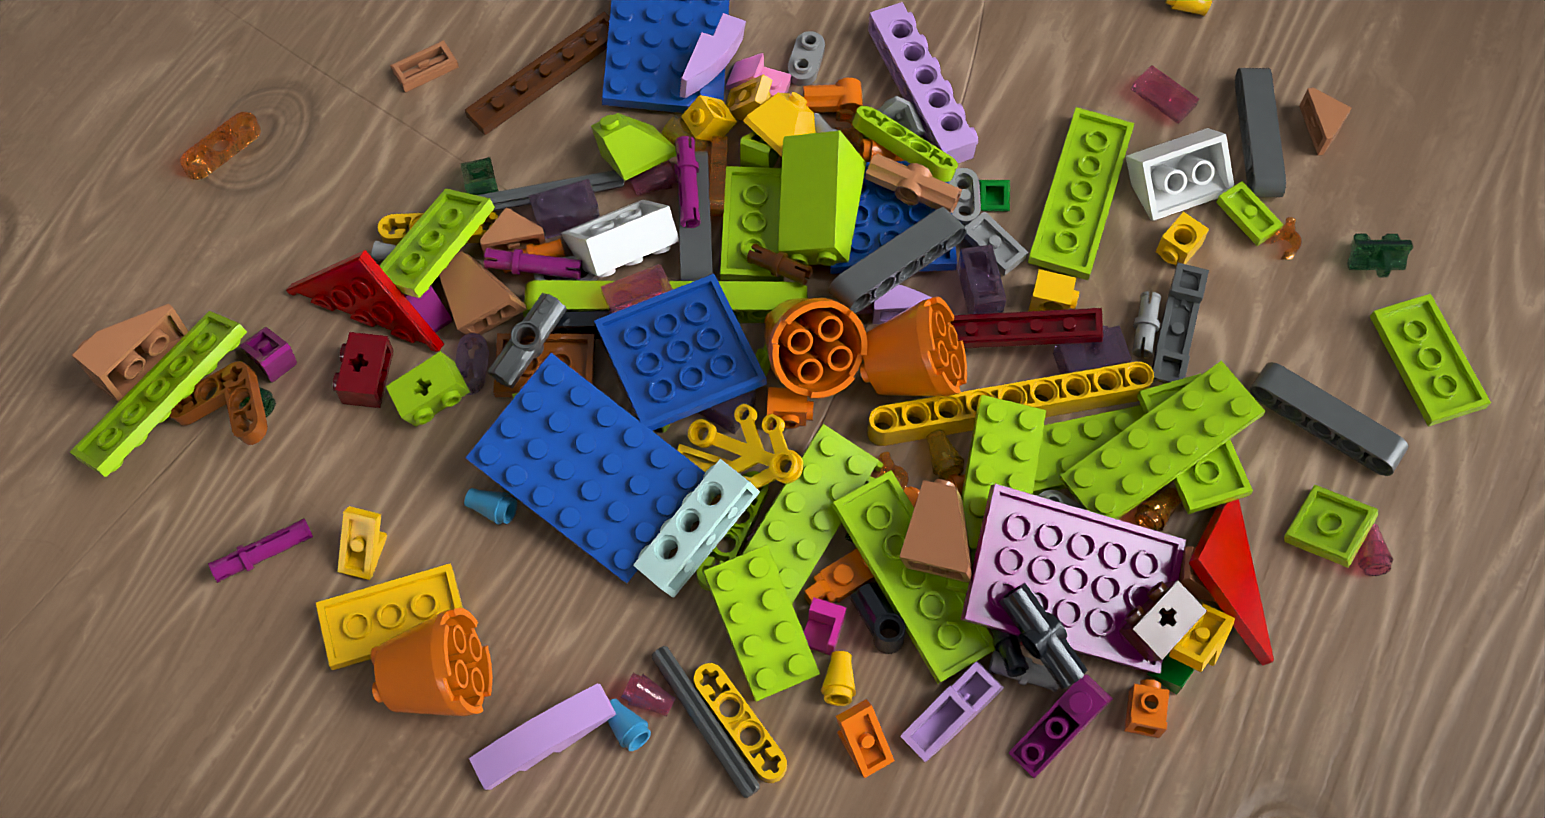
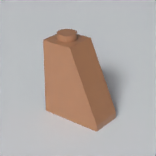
(477, 296)
(938, 533)

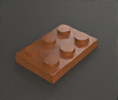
(572, 349)

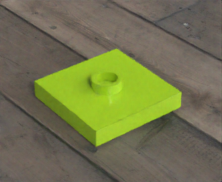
(1331, 525)

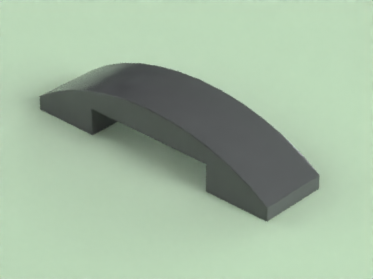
(1178, 323)

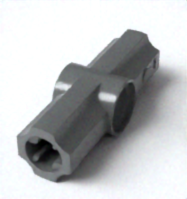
(517, 357)

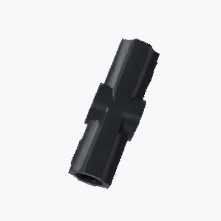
(1043, 636)

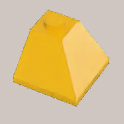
(780, 117)

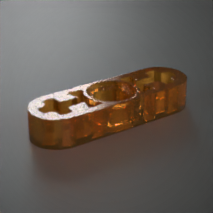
(218, 158)
(718, 175)

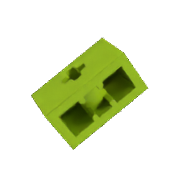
(428, 389)

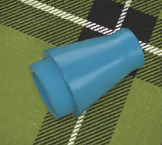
(492, 504)
(628, 727)

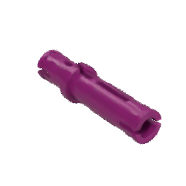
(687, 171)
(532, 263)
(247, 556)

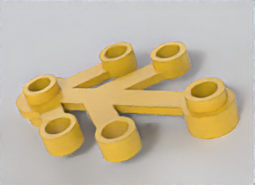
(752, 451)

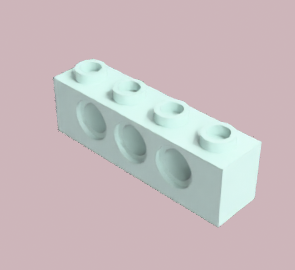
(695, 546)

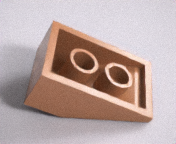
(128, 350)

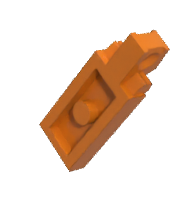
(840, 579)

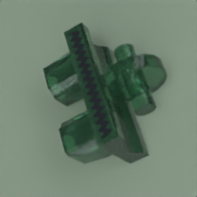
(1379, 255)

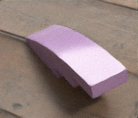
(542, 736)

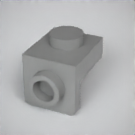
(903, 113)

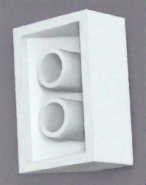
(1181, 173)
(622, 237)

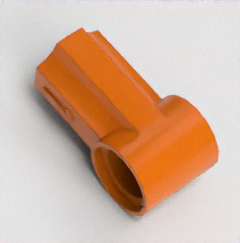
(832, 98)

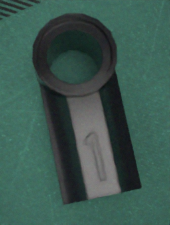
(879, 616)

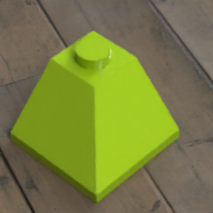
(631, 144)

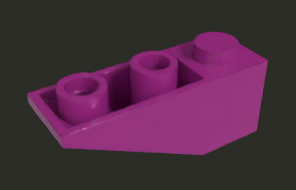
(1060, 725)

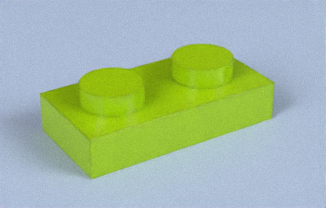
(1249, 213)

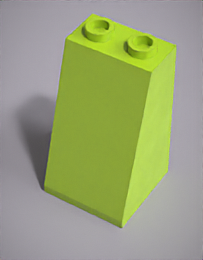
(819, 197)

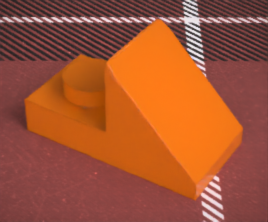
(864, 738)

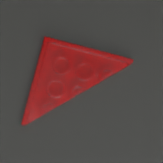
(369, 295)
(1228, 573)

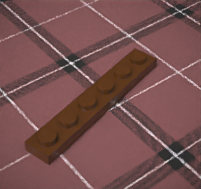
(540, 75)

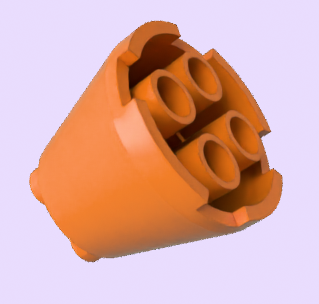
(815, 345)
(916, 353)
(434, 667)

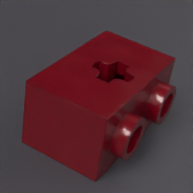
(363, 369)

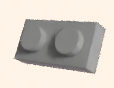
(987, 231)

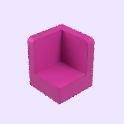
(824, 625)

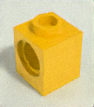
(708, 118)
(1184, 230)
(1053, 292)

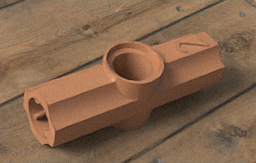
(912, 183)

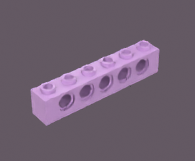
(898, 43)

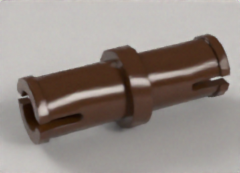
(779, 264)

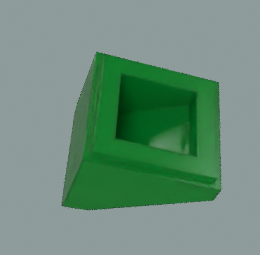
(995, 195)
(1172, 674)

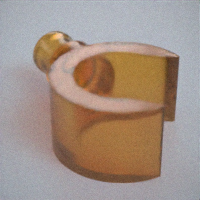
(850, 133)
(1289, 234)
(898, 471)

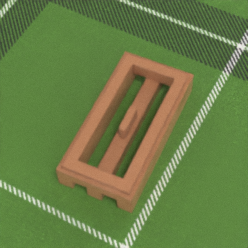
(426, 69)

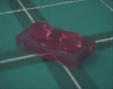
(1165, 94)
(635, 288)

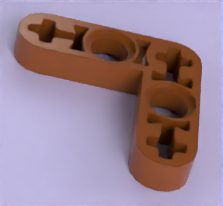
(233, 385)

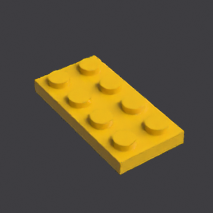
(378, 613)

